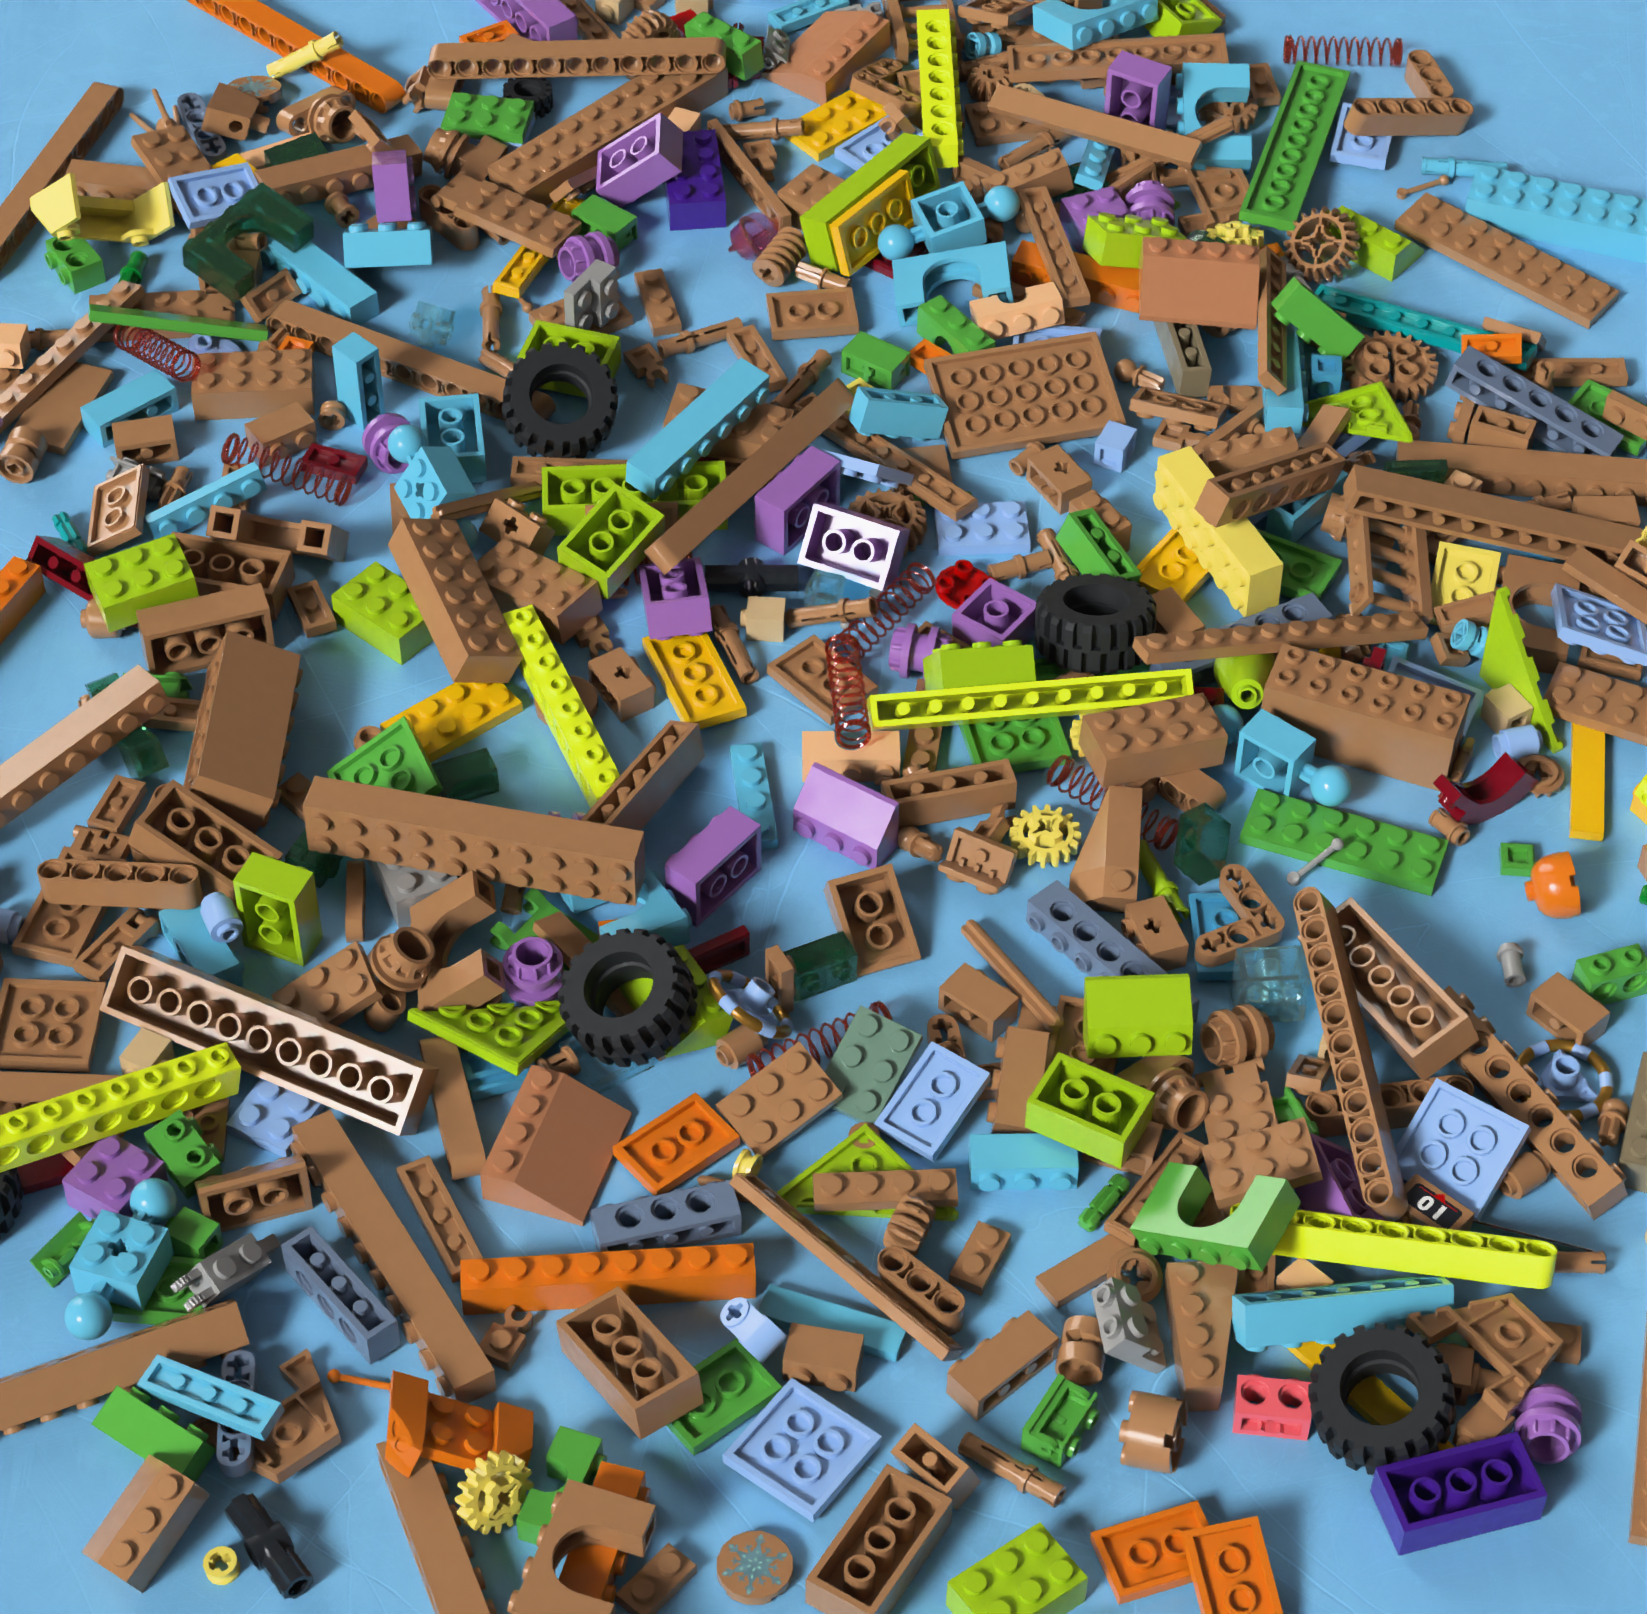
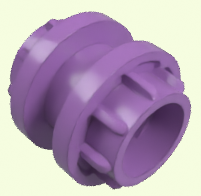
(1151, 200)
(582, 251)
(376, 442)
(911, 647)
(533, 971)
(1549, 1423)

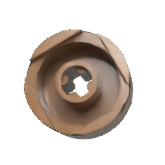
(1153, 1432)

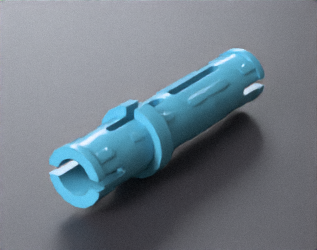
(1455, 167)

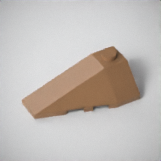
(1109, 860)

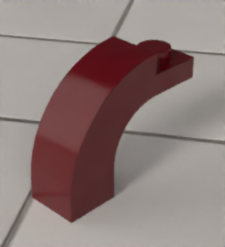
(1488, 794)

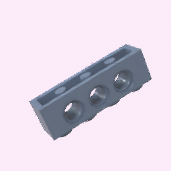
(684, 1224)
(341, 1295)

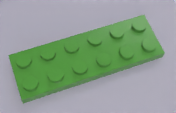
(1369, 849)

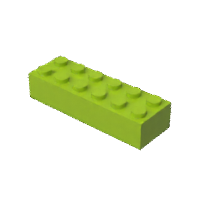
(906, 153)
(572, 487)

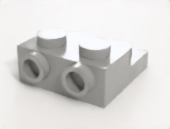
(592, 296)
(1128, 1325)

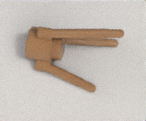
(165, 121)

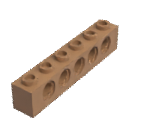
(1269, 484)

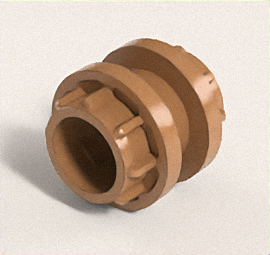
(1237, 1036)

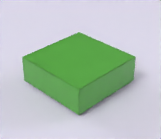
(1516, 859)

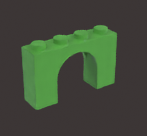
(1239, 1241)

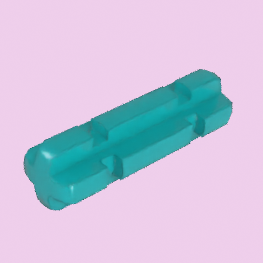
(68, 531)

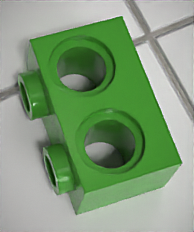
(75, 263)
(1613, 974)

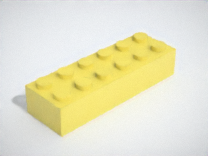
(1231, 553)

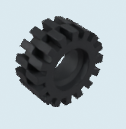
(531, 89)

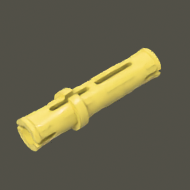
(312, 52)

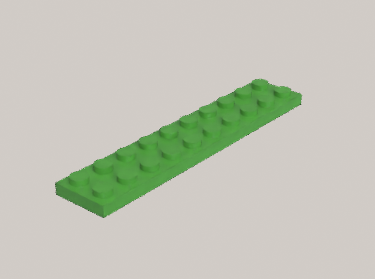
(1294, 146)

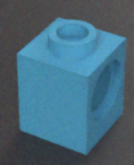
(1324, 376)

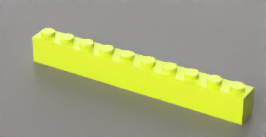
(1024, 700)

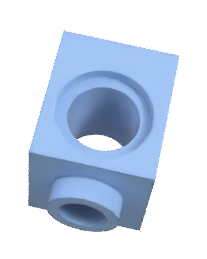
(1115, 446)

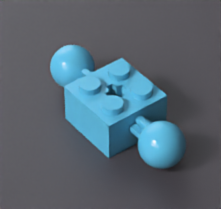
(948, 220)
(430, 478)
(1280, 757)
(121, 1259)

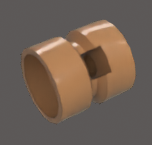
(22, 454)
(1081, 1351)

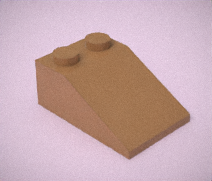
(873, 919)

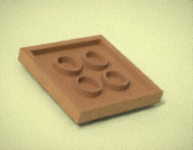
(49, 1024)

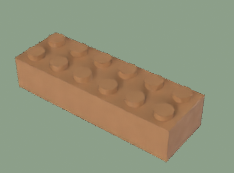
(455, 601)
(1401, 997)

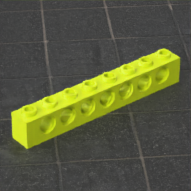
(938, 85)
(562, 705)
(117, 1105)

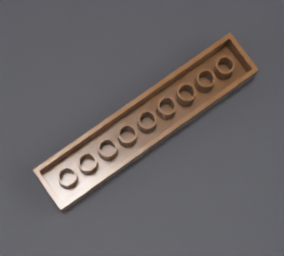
(575, 142)
(469, 836)
(270, 1039)

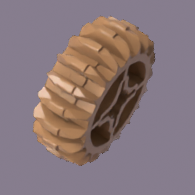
(650, 25)
(1320, 226)
(895, 509)

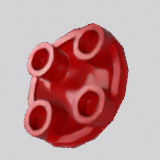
(959, 582)

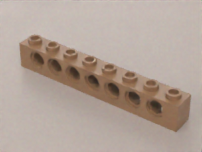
(1592, 1193)

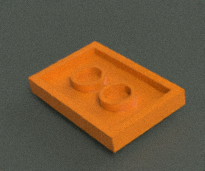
(676, 1145)
(1147, 1552)
(1231, 1568)

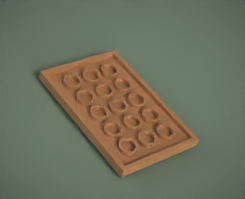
(1024, 394)

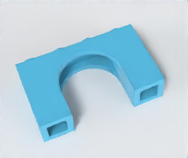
(1083, 27)
(1209, 84)
(920, 274)
(657, 915)

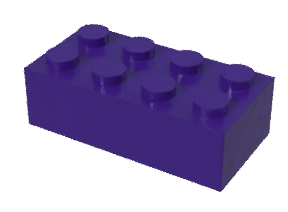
(697, 193)
(1458, 1493)

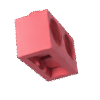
(1271, 1415)

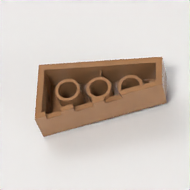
(1199, 1326)

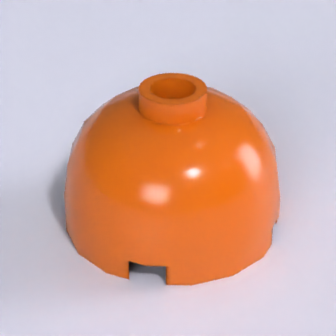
(1554, 886)

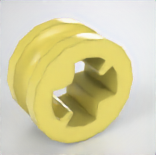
(747, 1163)
(228, 1557)

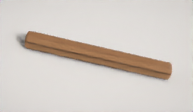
(1205, 134)
(483, 502)
(1012, 976)

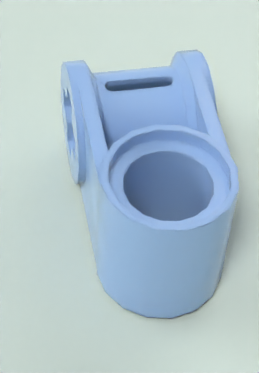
(752, 1328)

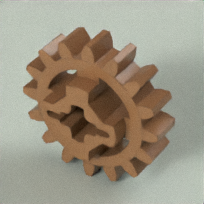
(1240, 112)

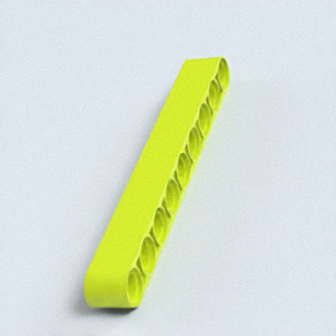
(1418, 1249)

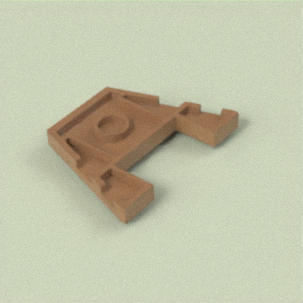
(1216, 191)
(1505, 1336)
(302, 1431)

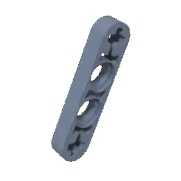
(194, 129)
(243, 1441)

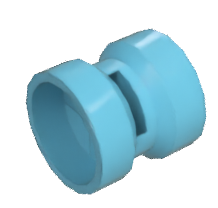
(981, 45)
(1469, 637)

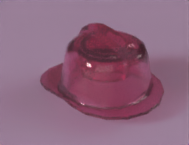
(752, 235)

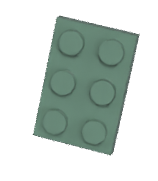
(871, 1064)

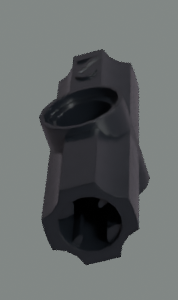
(751, 577)
(268, 1546)

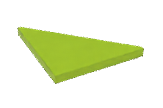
(1371, 410)
(1507, 662)
(499, 1033)
(849, 1158)

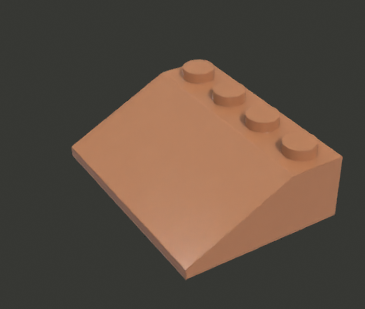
(830, 52)
(1199, 283)
(554, 1147)

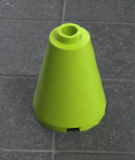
(1244, 677)

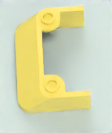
(103, 219)

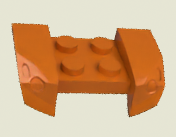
(450, 1429)

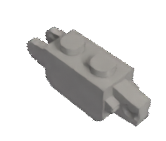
(226, 1270)

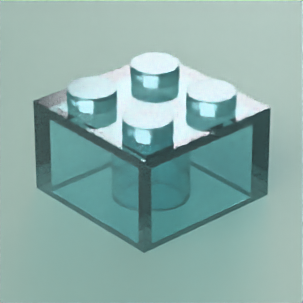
(1272, 981)

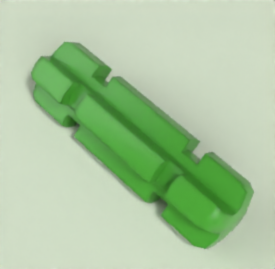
(1103, 1202)

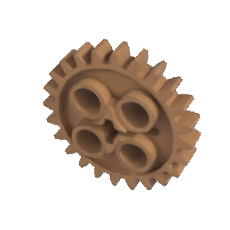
(1411, 365)

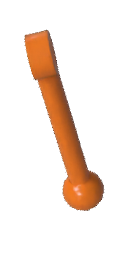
(335, 1376)

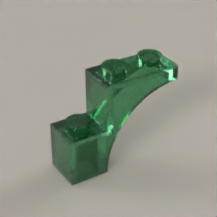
(140, 748)

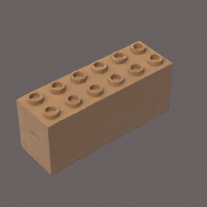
(1368, 715)
(244, 729)

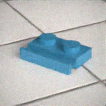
(488, 1079)

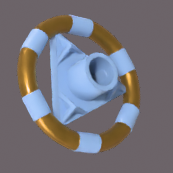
(750, 1003)
(1566, 1080)

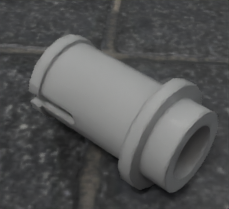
(1510, 958)

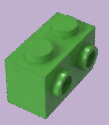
(184, 1151)

